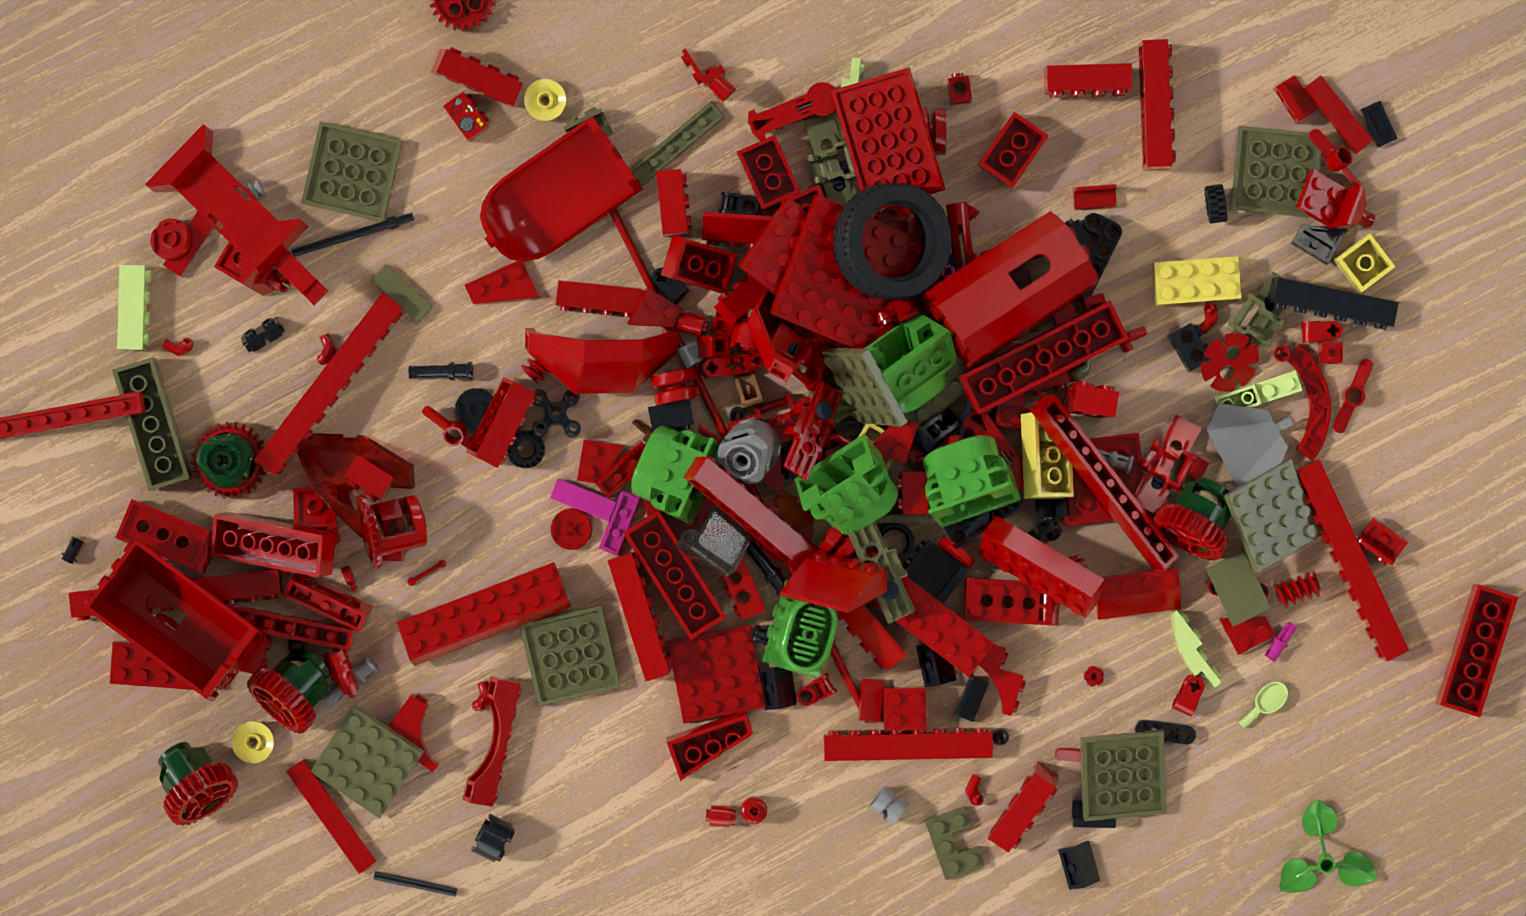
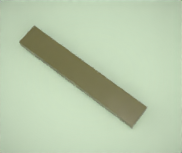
(677, 143)

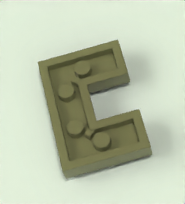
(951, 861)

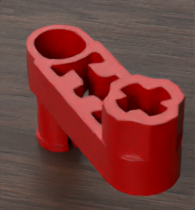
(720, 365)

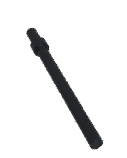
(391, 222)

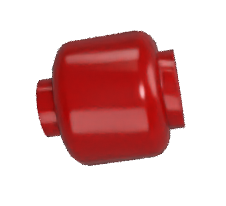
(751, 802)

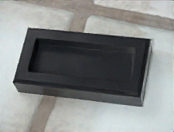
(1378, 124)

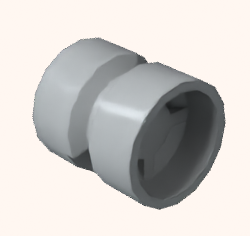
(889, 805)

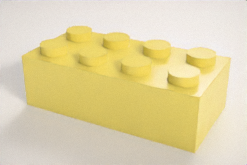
(1196, 280)
(1045, 467)

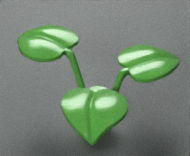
(1354, 870)

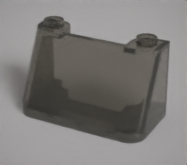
(717, 544)

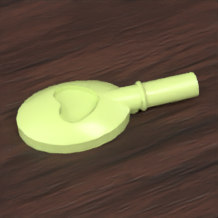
(1267, 701)

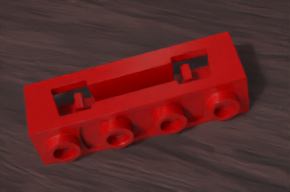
(328, 601)

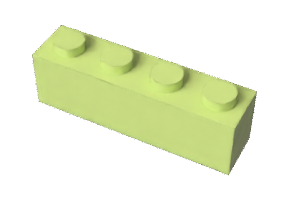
(133, 307)

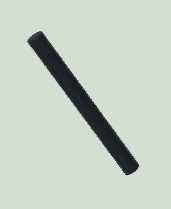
(415, 883)

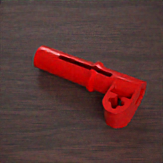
(958, 214)

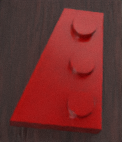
(502, 285)

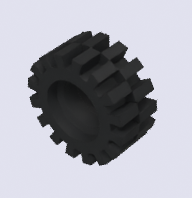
(1216, 203)
(539, 450)

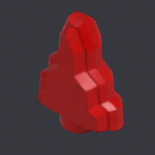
(342, 671)

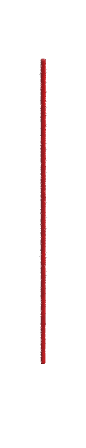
(719, 424)

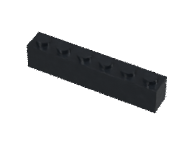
(1332, 302)

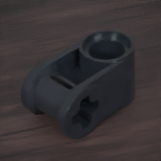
(736, 204)
(672, 288)

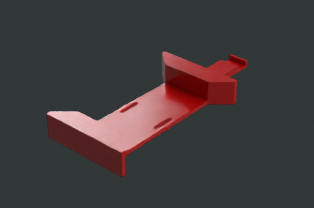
(245, 223)

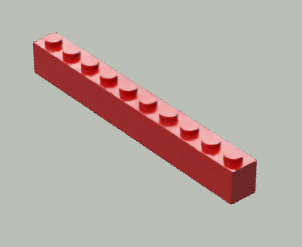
(328, 384)
(1104, 482)
(1351, 561)
(224, 587)

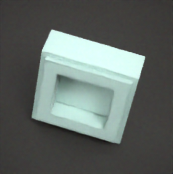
(689, 354)

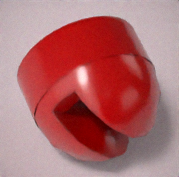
(1281, 358)

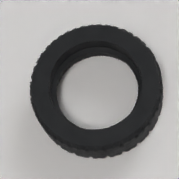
(935, 241)

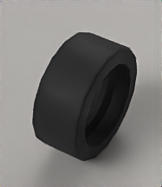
(906, 531)

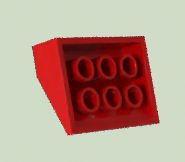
(732, 228)
(836, 582)

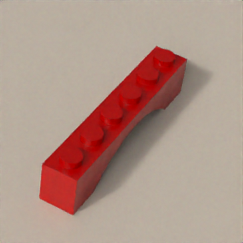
(483, 783)

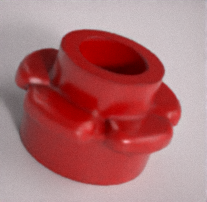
(1094, 681)

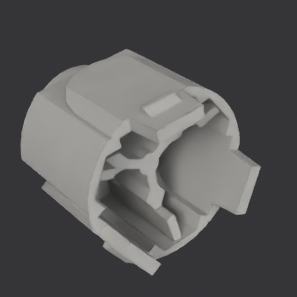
(752, 455)

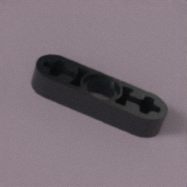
(1181, 728)

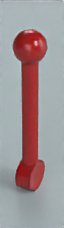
(412, 581)

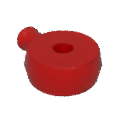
(349, 577)

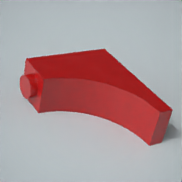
(409, 725)

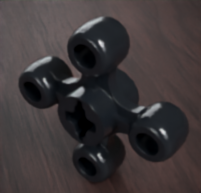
(560, 419)

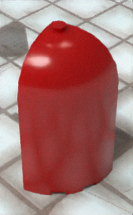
(557, 194)

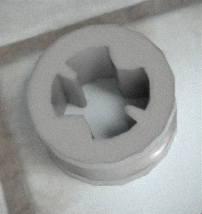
(256, 189)

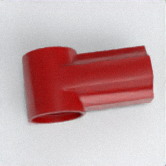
(721, 88)

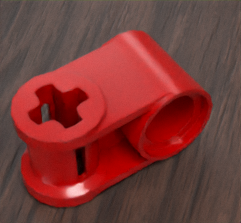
(1317, 331)
(817, 690)
(1187, 699)

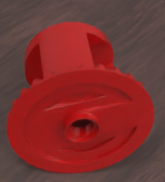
(384, 513)

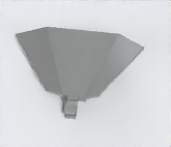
(1247, 440)

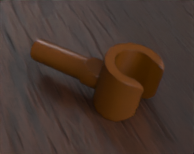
(647, 433)

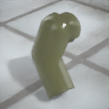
(1080, 372)

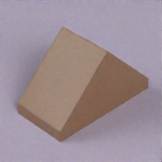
(748, 389)

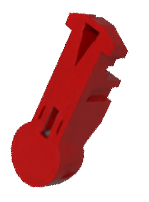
(816, 102)
(983, 425)

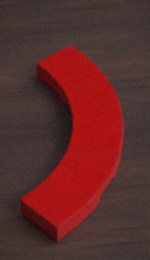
(1318, 399)

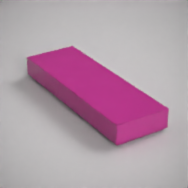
(583, 499)
(619, 521)

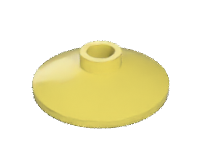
(539, 90)
(245, 750)

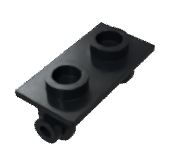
(268, 328)
(1049, 530)

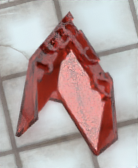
(329, 456)

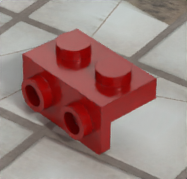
(1381, 541)

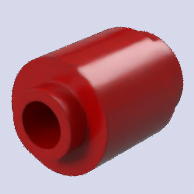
(692, 324)
(721, 816)

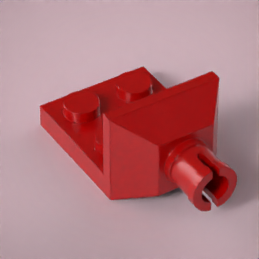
(1333, 203)
(231, 262)
(313, 512)

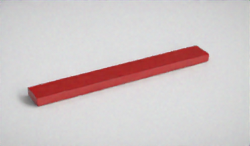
(72, 414)

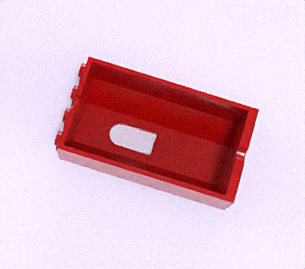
(986, 306)
(204, 648)

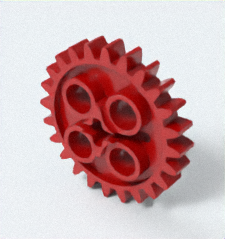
(443, 9)

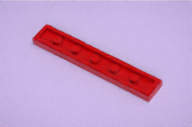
(331, 816)

